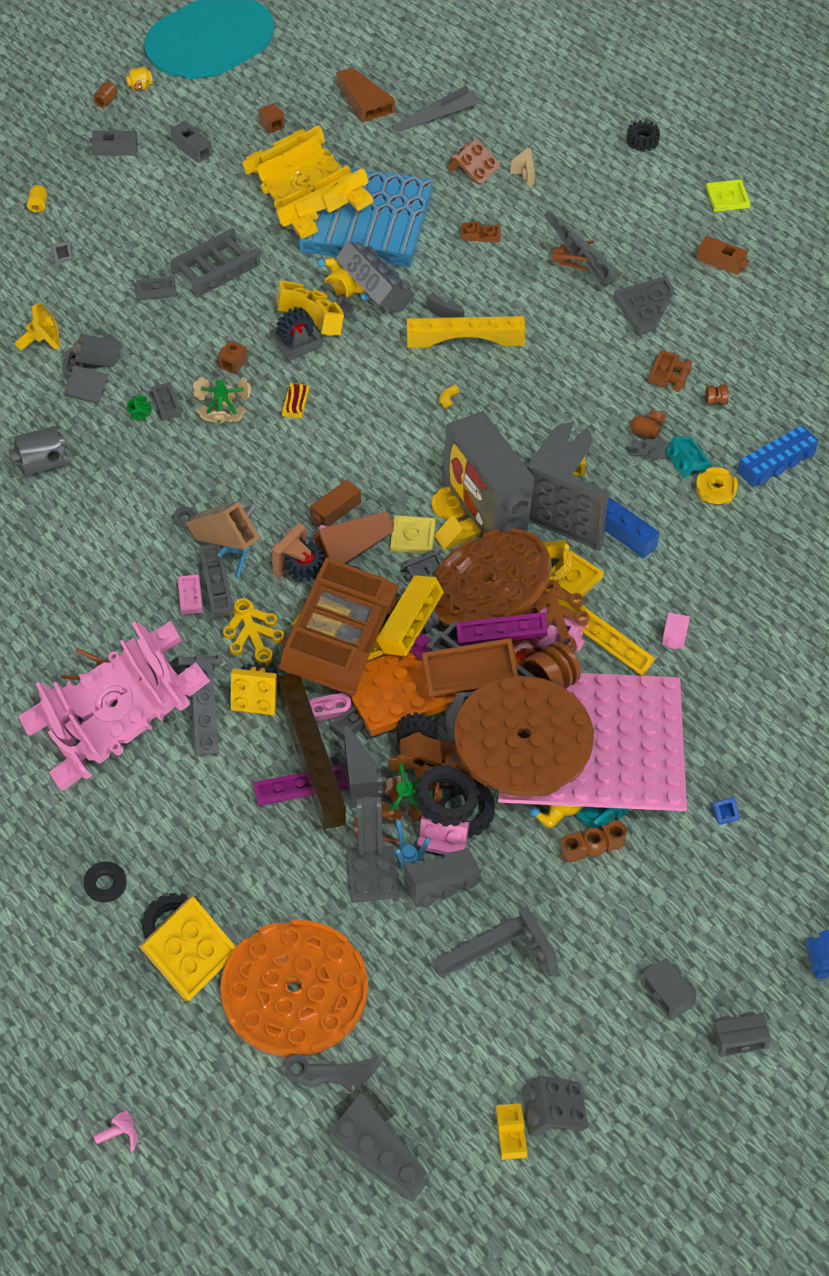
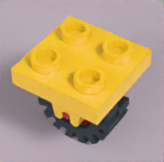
(254, 689)

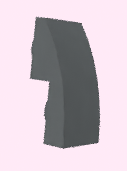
(442, 309)

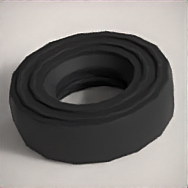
(101, 869)

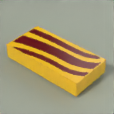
(295, 400)

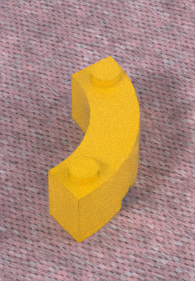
(326, 315)

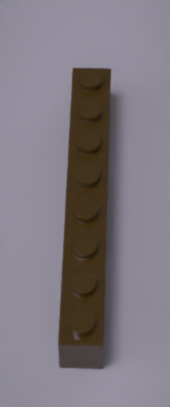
(311, 751)

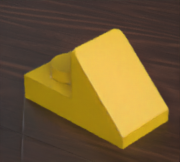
(456, 533)

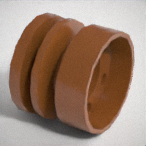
(554, 664)

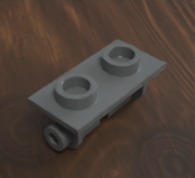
(415, 567)

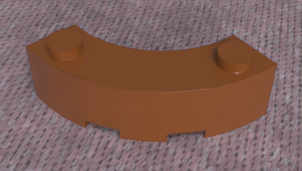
(426, 750)

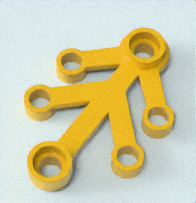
(252, 629)

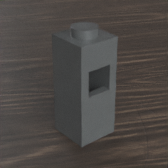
(191, 142)
(114, 143)

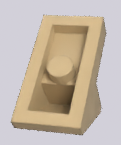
(524, 164)

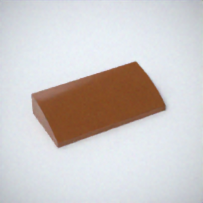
(468, 666)

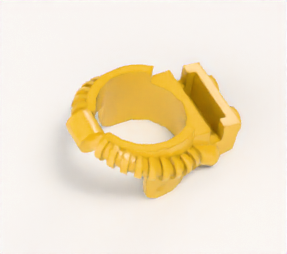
(560, 550)

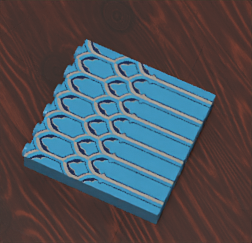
(388, 224)

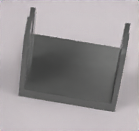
(562, 501)

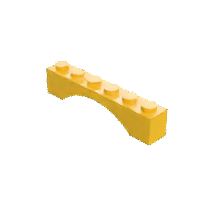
(430, 331)

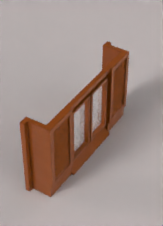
(338, 626)

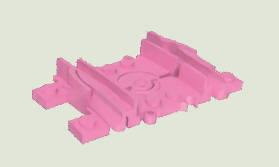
(125, 679)

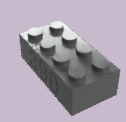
(375, 276)

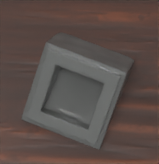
(346, 306)

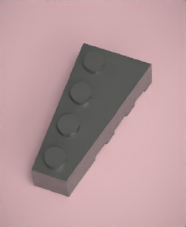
(376, 1147)

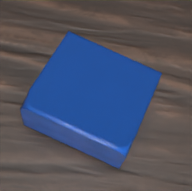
(725, 810)

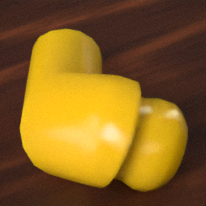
(446, 394)

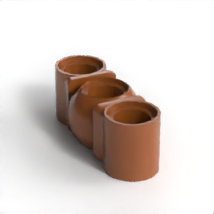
(602, 836)

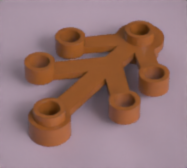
(558, 611)

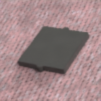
(86, 384)

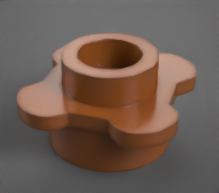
(656, 416)

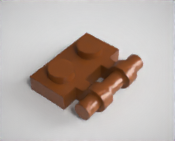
(664, 368)

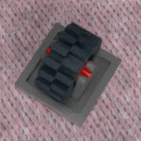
(295, 333)

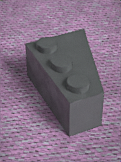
(440, 876)

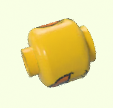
(139, 79)

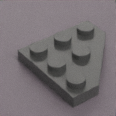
(645, 303)

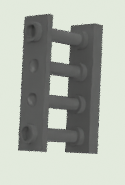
(222, 274)

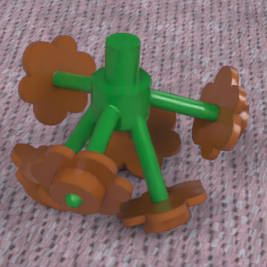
(401, 789)

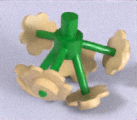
(222, 396)

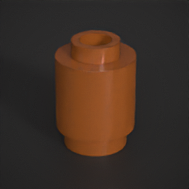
(105, 94)
(645, 427)

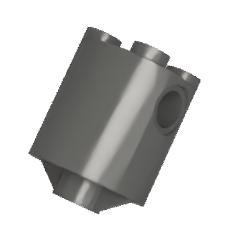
(39, 450)

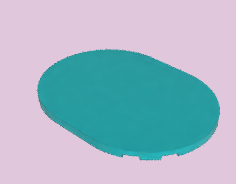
(209, 37)

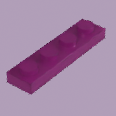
(502, 628)
(291, 787)

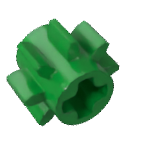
(139, 407)

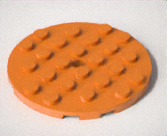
(307, 1019)

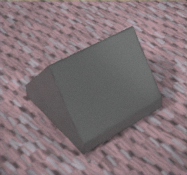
(62, 251)

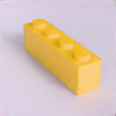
(410, 615)

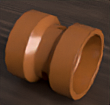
(717, 394)

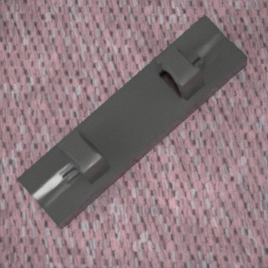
(216, 581)

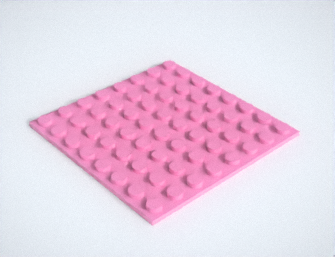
(635, 746)

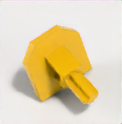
(41, 327)

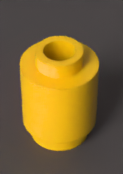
(37, 198)

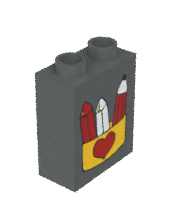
(486, 475)

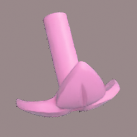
(123, 1124)

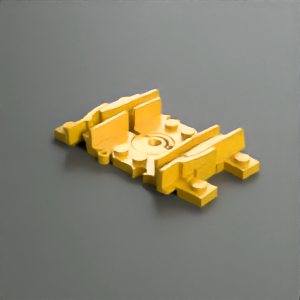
(298, 168)

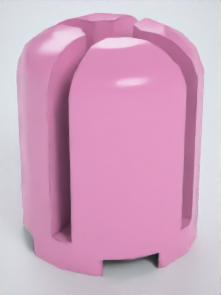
(573, 628)

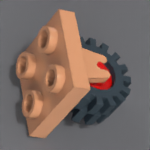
(296, 556)

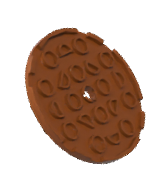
(511, 558)
(517, 766)

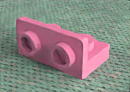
(443, 838)

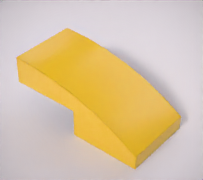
(511, 1131)

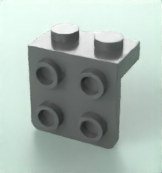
(554, 1104)

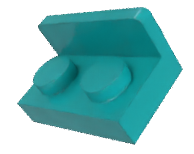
(686, 455)
(599, 816)

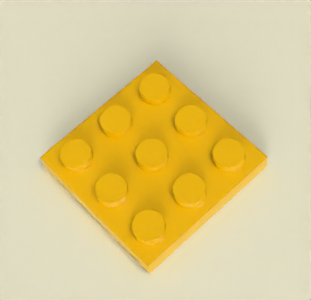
(188, 948)

